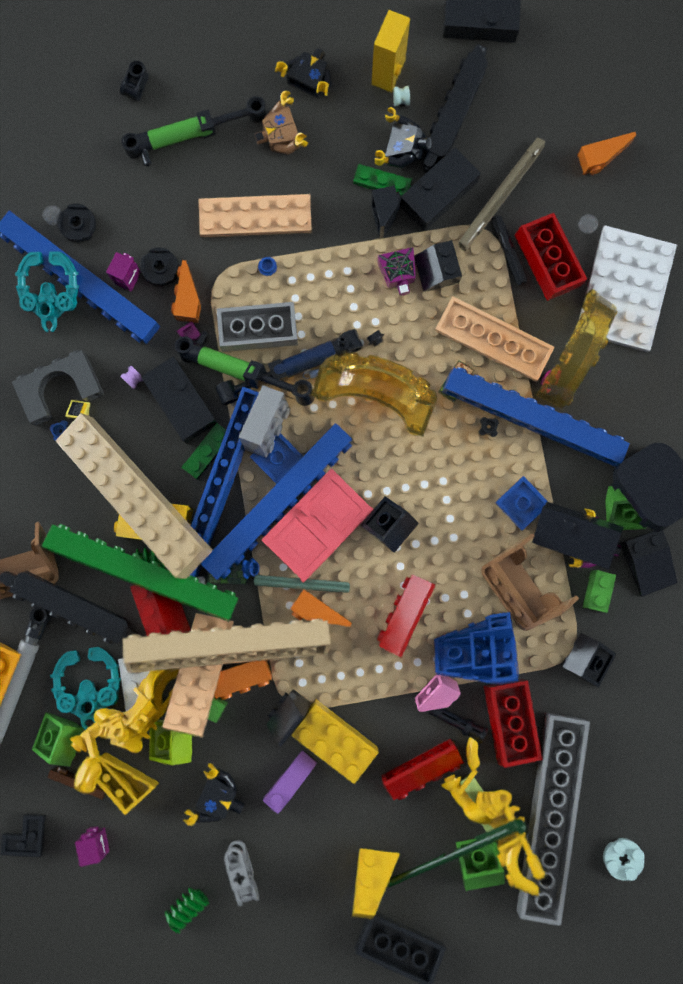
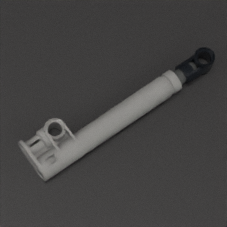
(27, 649)

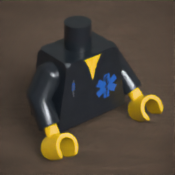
(307, 73)
(404, 143)
(215, 798)

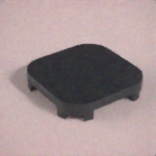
(653, 485)

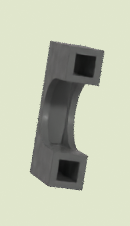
(31, 387)

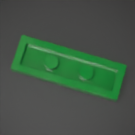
(377, 179)
(205, 452)

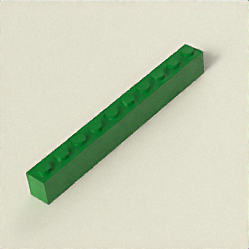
(139, 572)

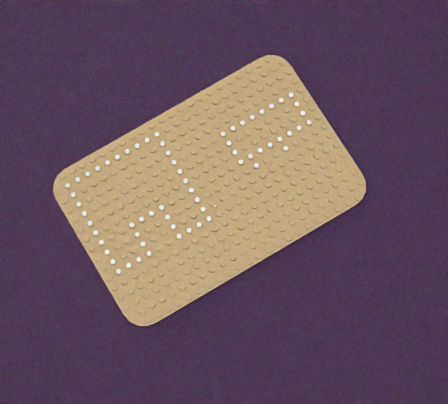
(440, 478)

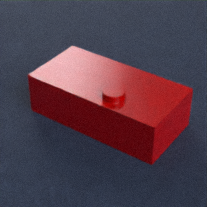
(550, 256)
(512, 723)

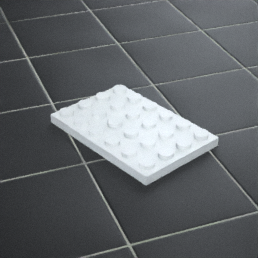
(634, 277)

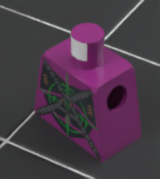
(398, 269)

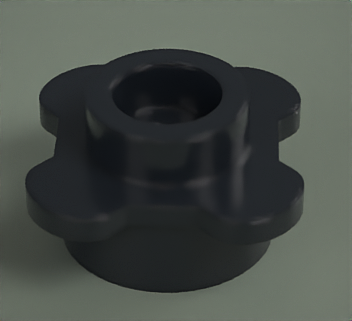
(492, 422)

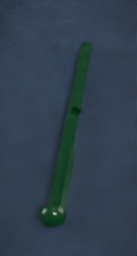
(482, 840)

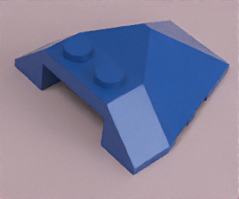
(480, 651)

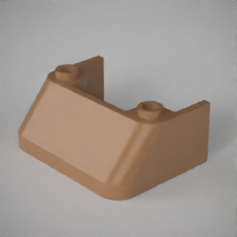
(36, 561)
(519, 591)

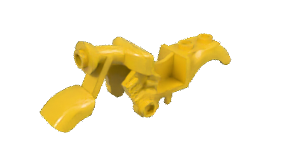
(122, 728)
(494, 810)

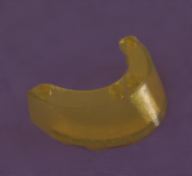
(580, 351)
(378, 381)

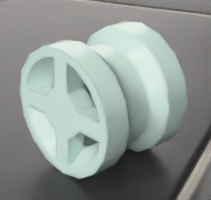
(401, 96)

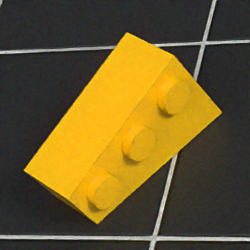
(123, 782)
(372, 877)

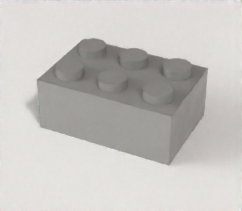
(264, 421)

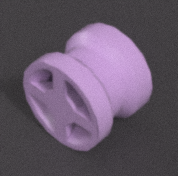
(132, 377)

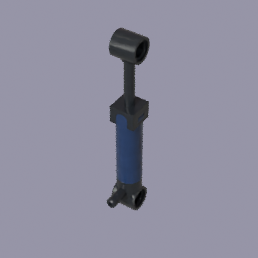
(283, 369)

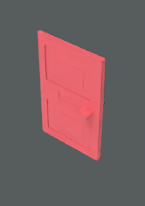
(317, 525)

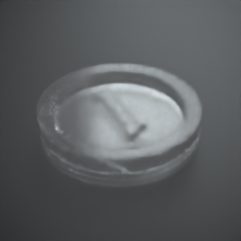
(51, 214)
(588, 223)

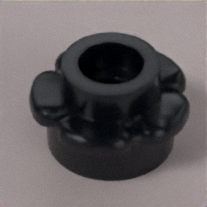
(375, 338)

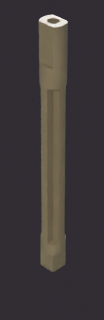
(501, 194)

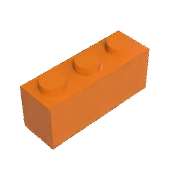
(242, 677)

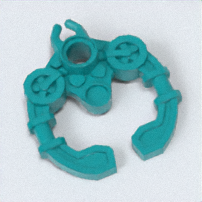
(48, 296)
(87, 692)

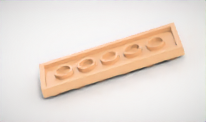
(255, 215)
(494, 339)
(195, 688)

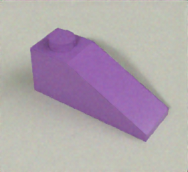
(289, 782)

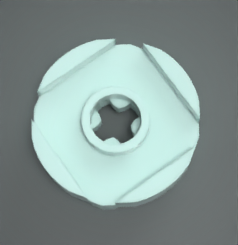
(629, 869)

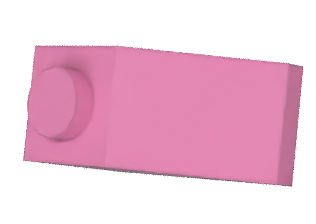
(437, 694)

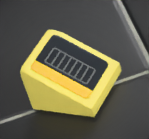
(77, 407)

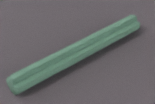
(296, 583)

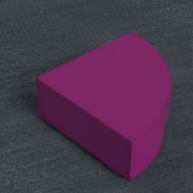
(190, 331)

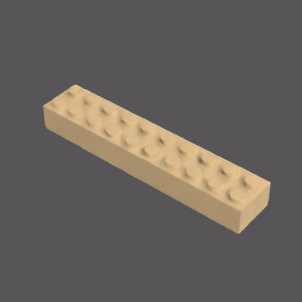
(134, 496)
(225, 646)

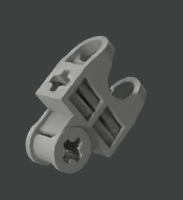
(241, 873)

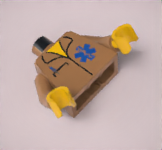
(281, 129)

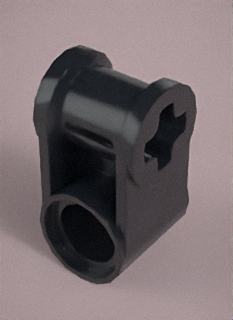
(133, 84)

